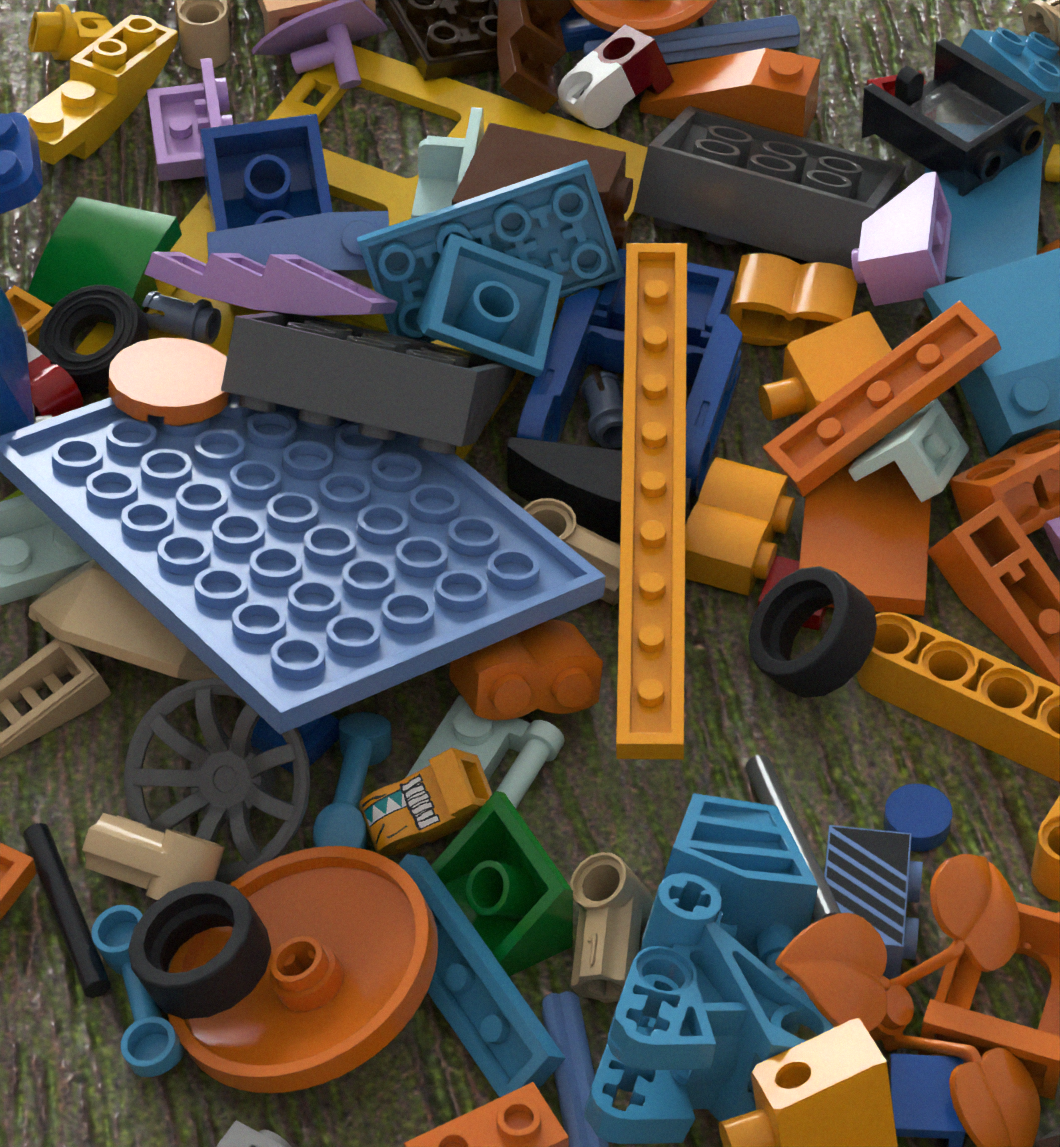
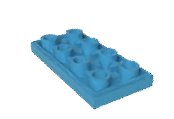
(541, 220)
(995, 220)

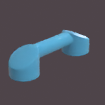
(364, 742)
(151, 1041)

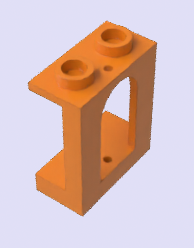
(951, 1019)

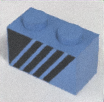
(875, 880)

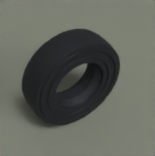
(77, 312)

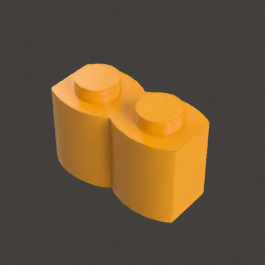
(785, 300)
(735, 526)

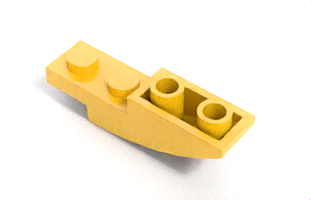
(102, 88)

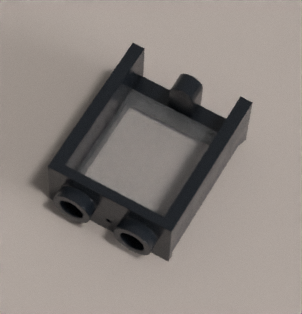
(961, 122)

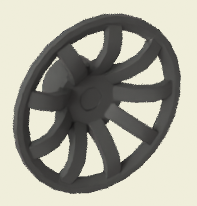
(225, 775)

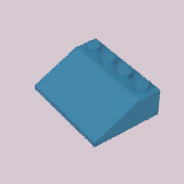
(1019, 385)

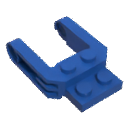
(593, 333)

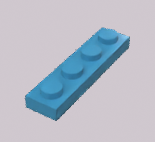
(481, 997)

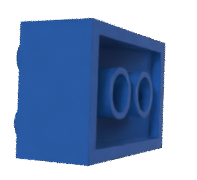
(264, 171)

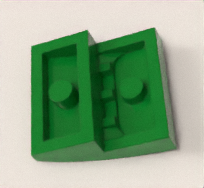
(103, 247)

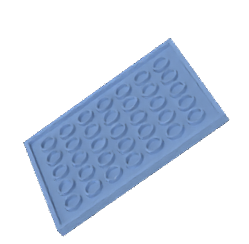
(297, 547)

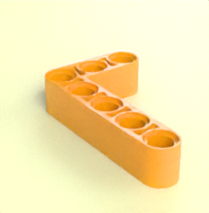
(977, 700)

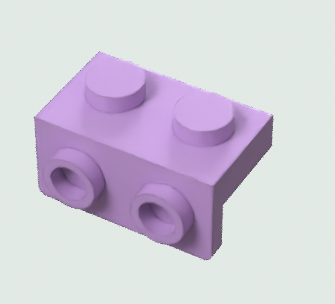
(178, 116)

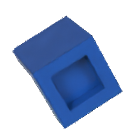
(923, 1097)

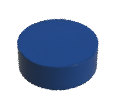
(921, 812)

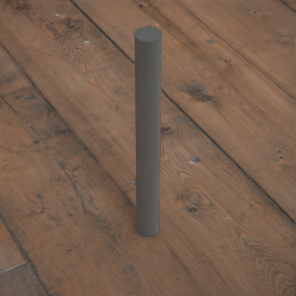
(772, 793)

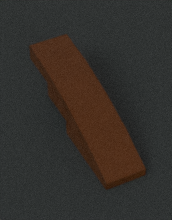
(529, 47)

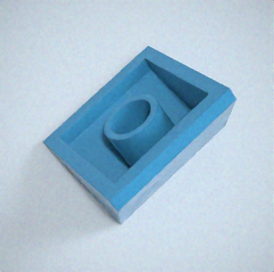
(491, 305)

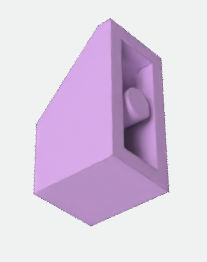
(905, 244)

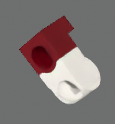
(613, 77)

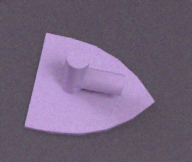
(324, 38)

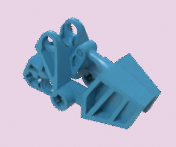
(706, 980)

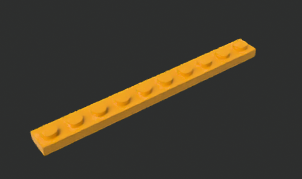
(653, 505)

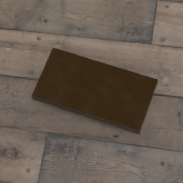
(447, 35)

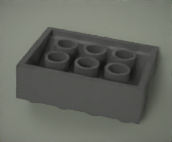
(762, 187)
(363, 378)

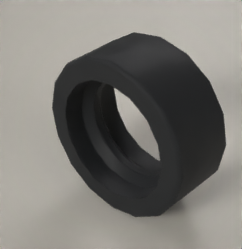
(836, 655)
(221, 980)

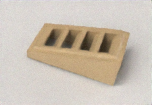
(65, 703)

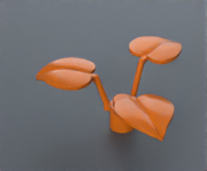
(842, 972)

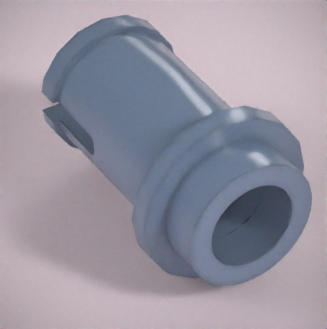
(183, 318)
(605, 410)

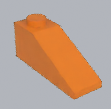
(751, 86)
(1005, 585)

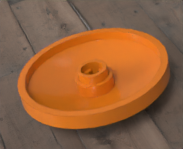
(341, 976)

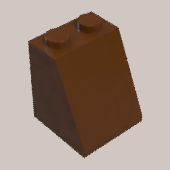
(515, 155)

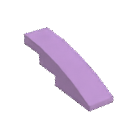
(282, 286)

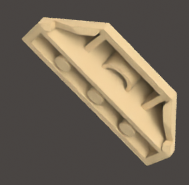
(102, 616)

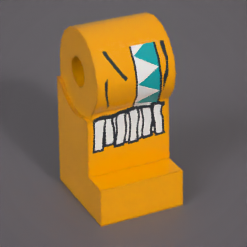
(426, 803)

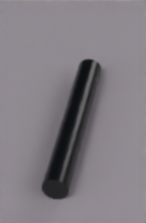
(66, 910)

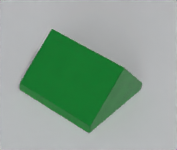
(508, 887)

